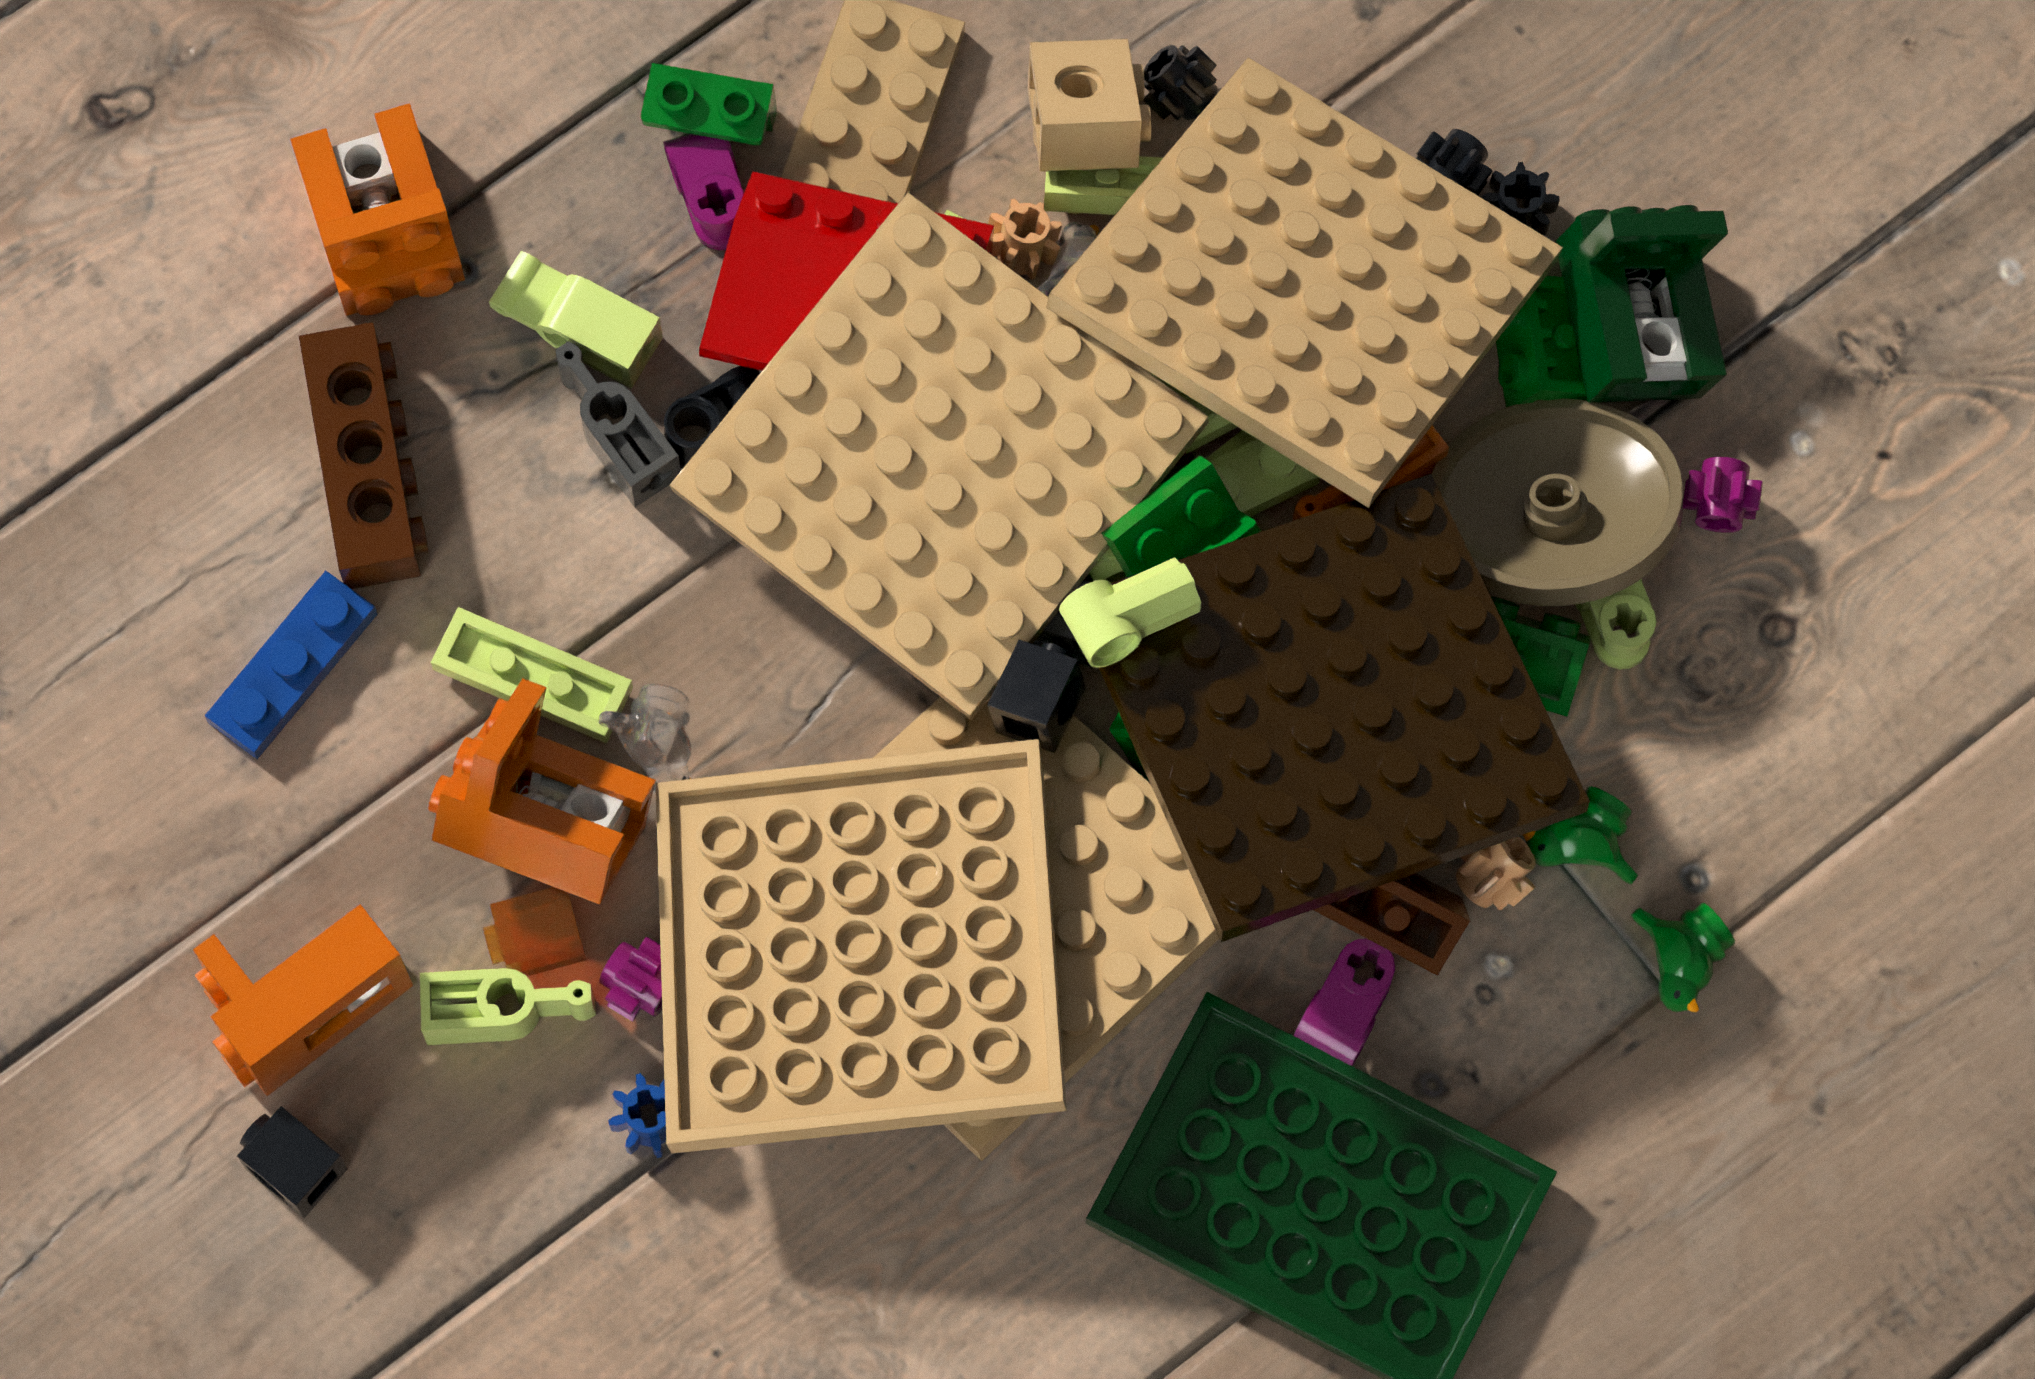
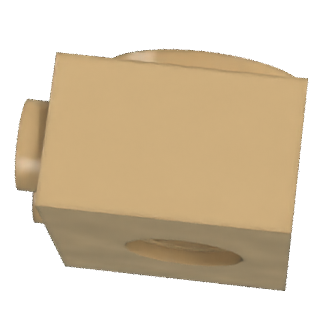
(1087, 105)

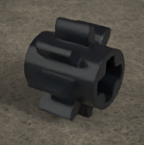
(1179, 82)
(1458, 158)
(1528, 187)

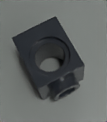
(1037, 694)
(290, 1160)

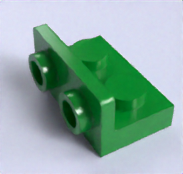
(708, 104)
(1540, 350)
(1178, 520)
(1550, 652)

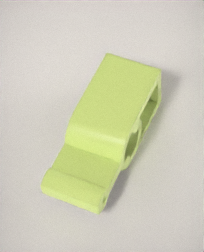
(562, 308)
(463, 1008)

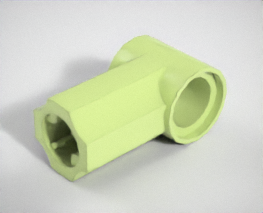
(1114, 618)

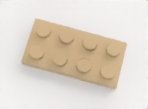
(875, 99)

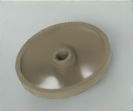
(1562, 500)

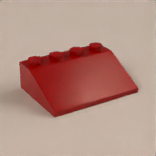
(784, 257)

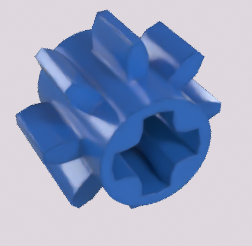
(631, 1116)

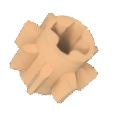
(1025, 237)
(1497, 874)

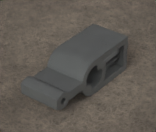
(628, 450)

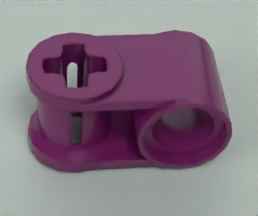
(708, 181)
(1344, 1011)

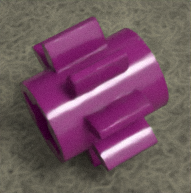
(1722, 494)
(634, 979)

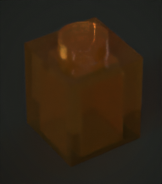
(534, 932)

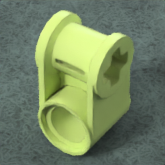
(1627, 609)

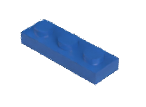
(291, 664)

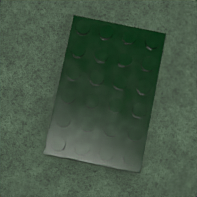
(1320, 1196)

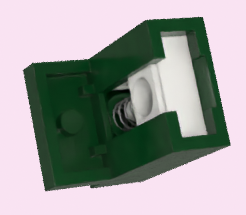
(1640, 281)

